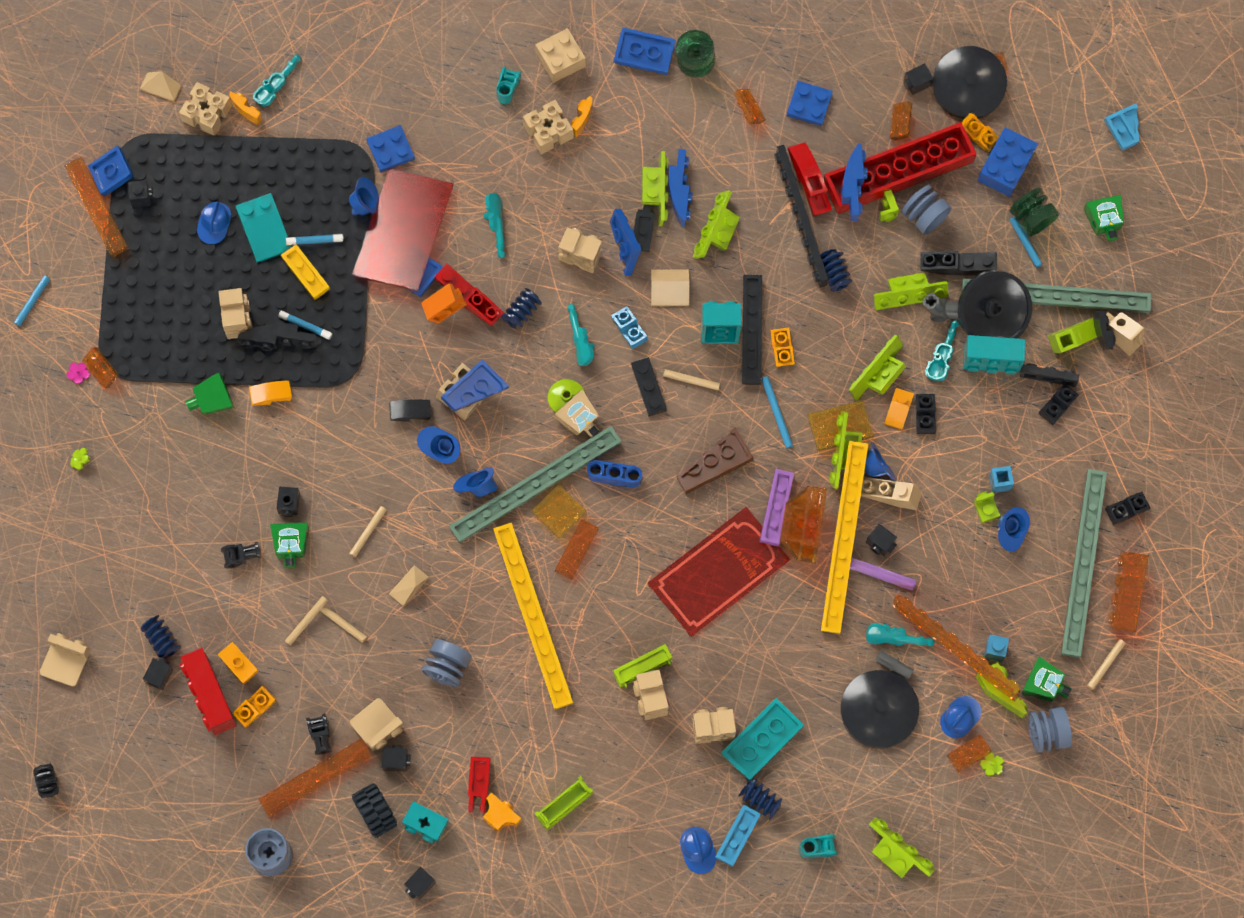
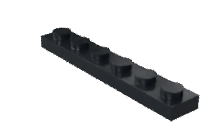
(752, 330)

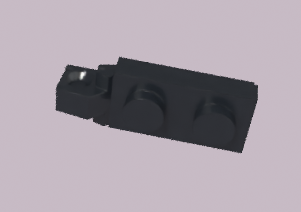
(644, 227)

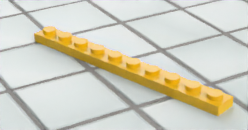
(844, 537)
(533, 616)

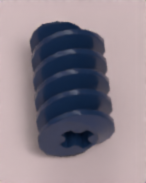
(835, 270)
(521, 308)
(158, 637)
(761, 798)

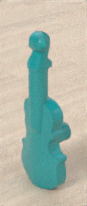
(266, 94)
(494, 214)
(584, 350)
(938, 368)
(880, 634)

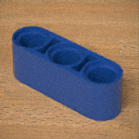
(607, 467)

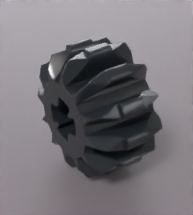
(46, 780)

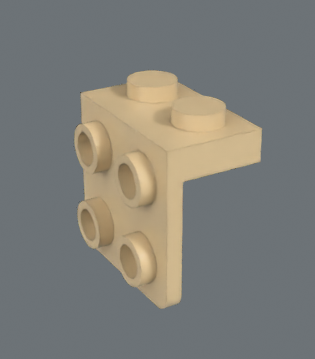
(64, 660)
(377, 724)

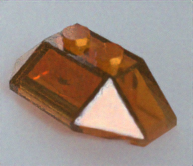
(803, 524)

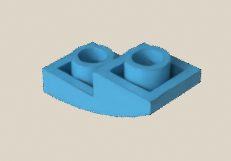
(629, 327)

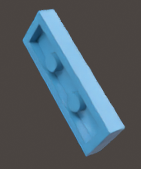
(738, 835)

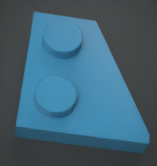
(1124, 126)

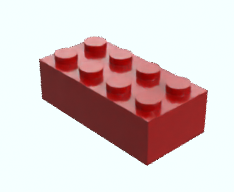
(210, 697)

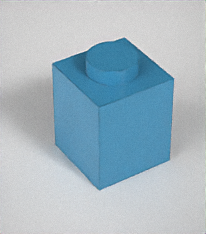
(1001, 479)
(996, 648)

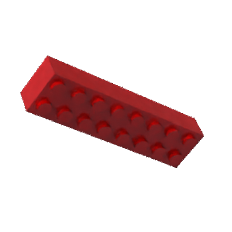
(907, 165)

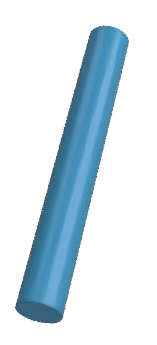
(1026, 243)
(32, 300)

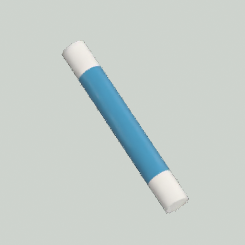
(314, 239)
(306, 325)

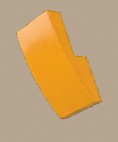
(241, 104)
(584, 113)
(978, 133)
(782, 347)
(270, 392)
(254, 706)

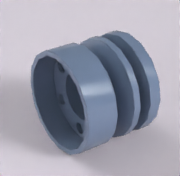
(923, 206)
(447, 660)
(1051, 729)
(261, 844)

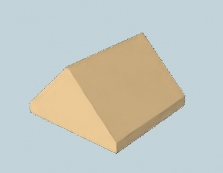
(669, 287)

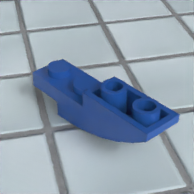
(853, 181)
(678, 189)

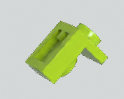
(890, 207)
(986, 507)

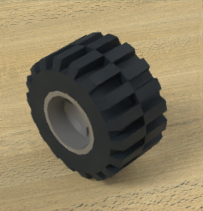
(374, 810)

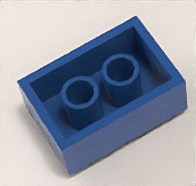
(1007, 162)

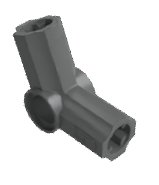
(940, 309)

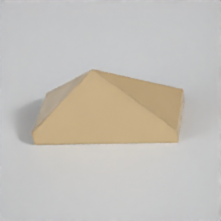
(161, 85)
(409, 585)

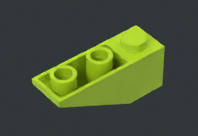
(1072, 336)
(1017, 707)

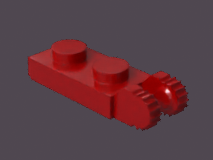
(478, 781)

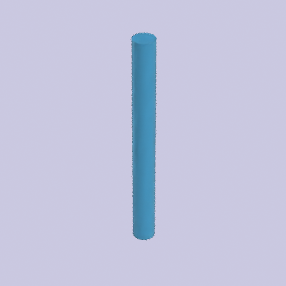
(777, 413)

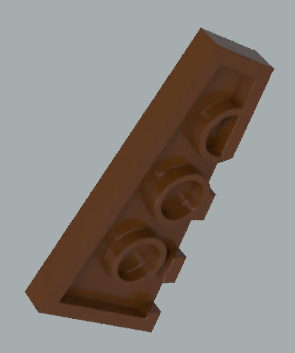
(722, 459)

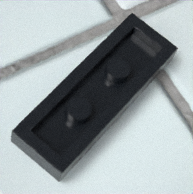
(1049, 374)
(648, 387)

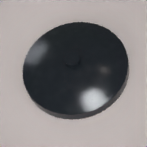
(969, 82)
(995, 306)
(879, 709)

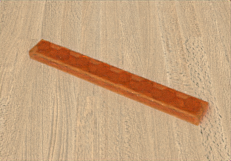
(962, 651)

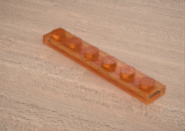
(96, 207)
(315, 777)

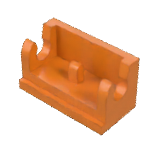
(443, 303)

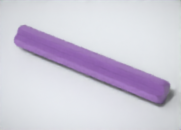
(882, 574)

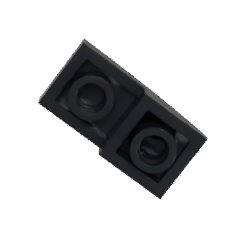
(1105, 337)
(1058, 404)
(410, 409)
(925, 413)
(1127, 508)

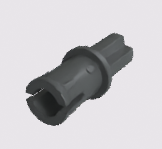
(894, 664)

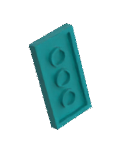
(762, 739)

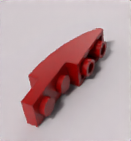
(811, 178)
(476, 301)

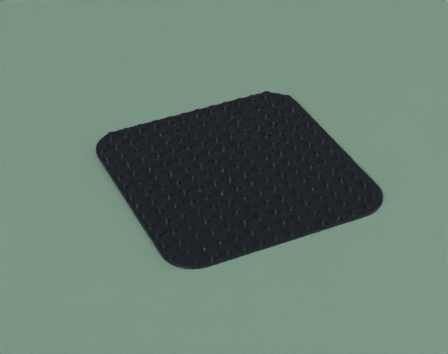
(164, 290)

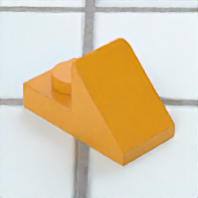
(899, 408)

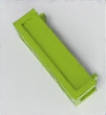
(643, 664)
(564, 804)

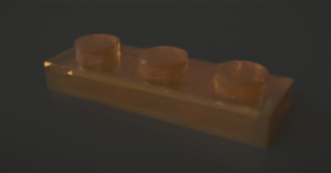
(576, 549)

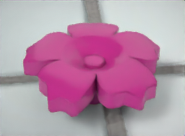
(78, 372)

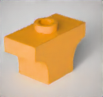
(237, 663)
(500, 814)

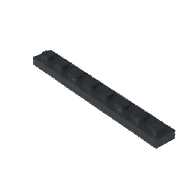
(803, 224)

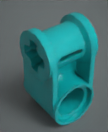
(507, 82)
(822, 846)

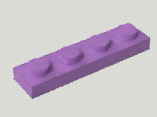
(775, 509)

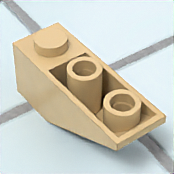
(891, 492)

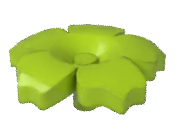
(79, 458)
(992, 764)

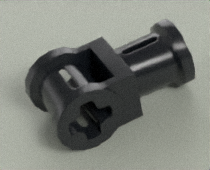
(239, 554)
(319, 731)

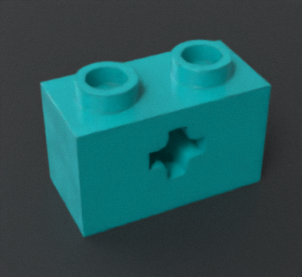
(419, 813)

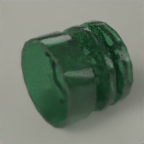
(696, 44)
(1035, 213)

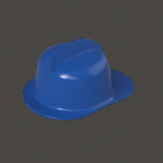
(364, 197)
(214, 223)
(438, 444)
(876, 465)
(478, 482)
(1013, 528)
(960, 716)
(698, 850)

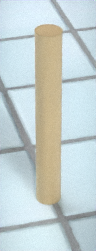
(691, 379)
(367, 532)
(306, 620)
(344, 624)
(1106, 664)

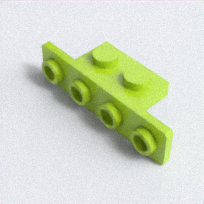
(654, 185)
(718, 228)
(909, 290)
(881, 371)
(842, 442)
(896, 852)

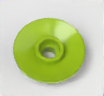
(555, 394)

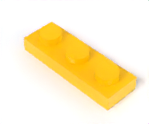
(305, 272)

